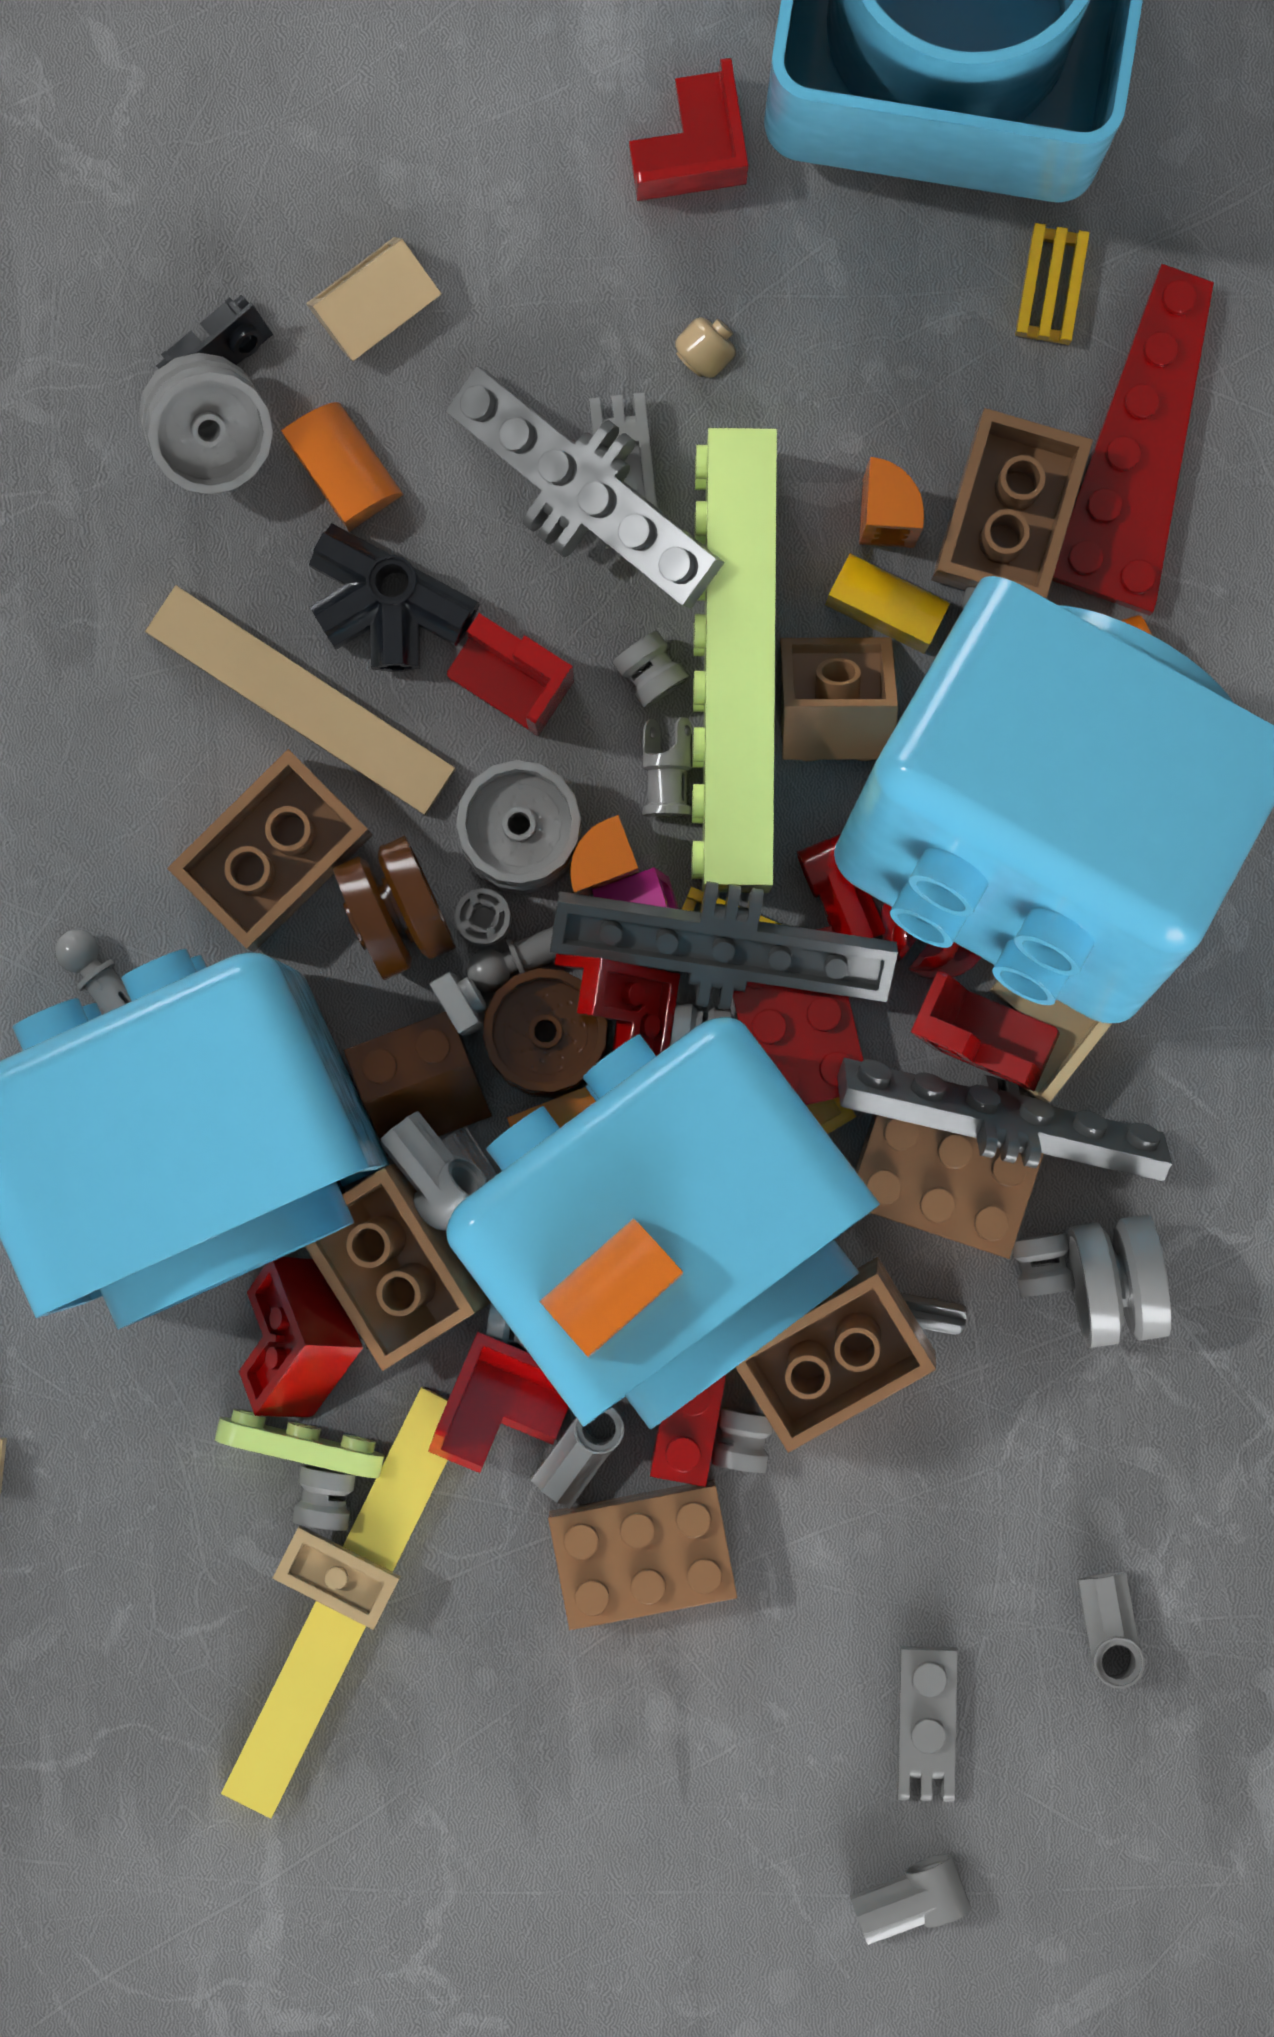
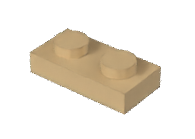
(336, 1577)

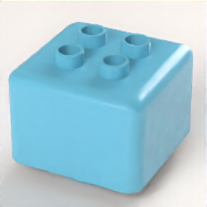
(954, 89)
(1061, 802)
(175, 1136)
(715, 1169)

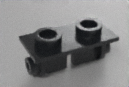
(234, 333)

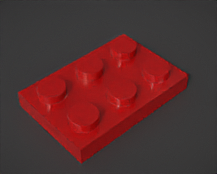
(802, 1034)

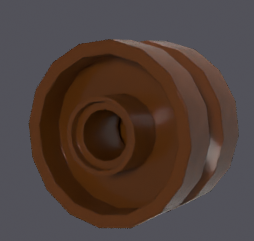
(394, 908)
(538, 1066)

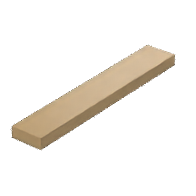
(300, 700)

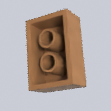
(1012, 503)
(270, 851)
(944, 1185)
(839, 1358)
(642, 1555)

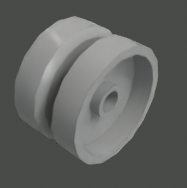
(200, 390)
(526, 860)
(1119, 1281)

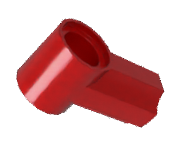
(846, 906)

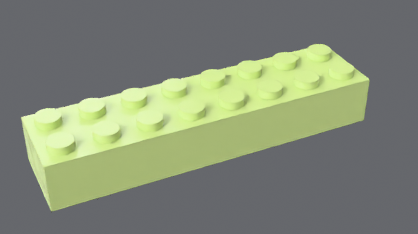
(739, 660)

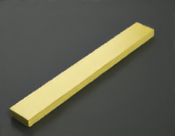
(329, 1636)

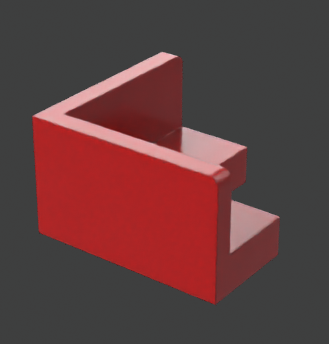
(708, 150)
(511, 674)
(631, 994)
(984, 1033)
(304, 1340)
(495, 1389)

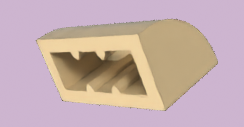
(374, 298)

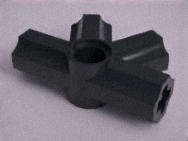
(391, 620)

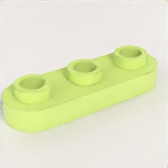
(300, 1444)

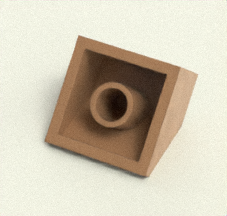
(836, 697)

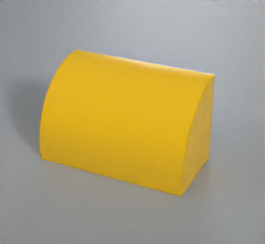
(887, 603)

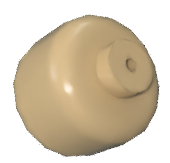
(705, 347)

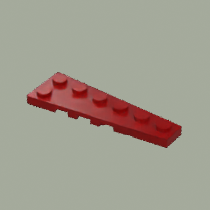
(1131, 481)

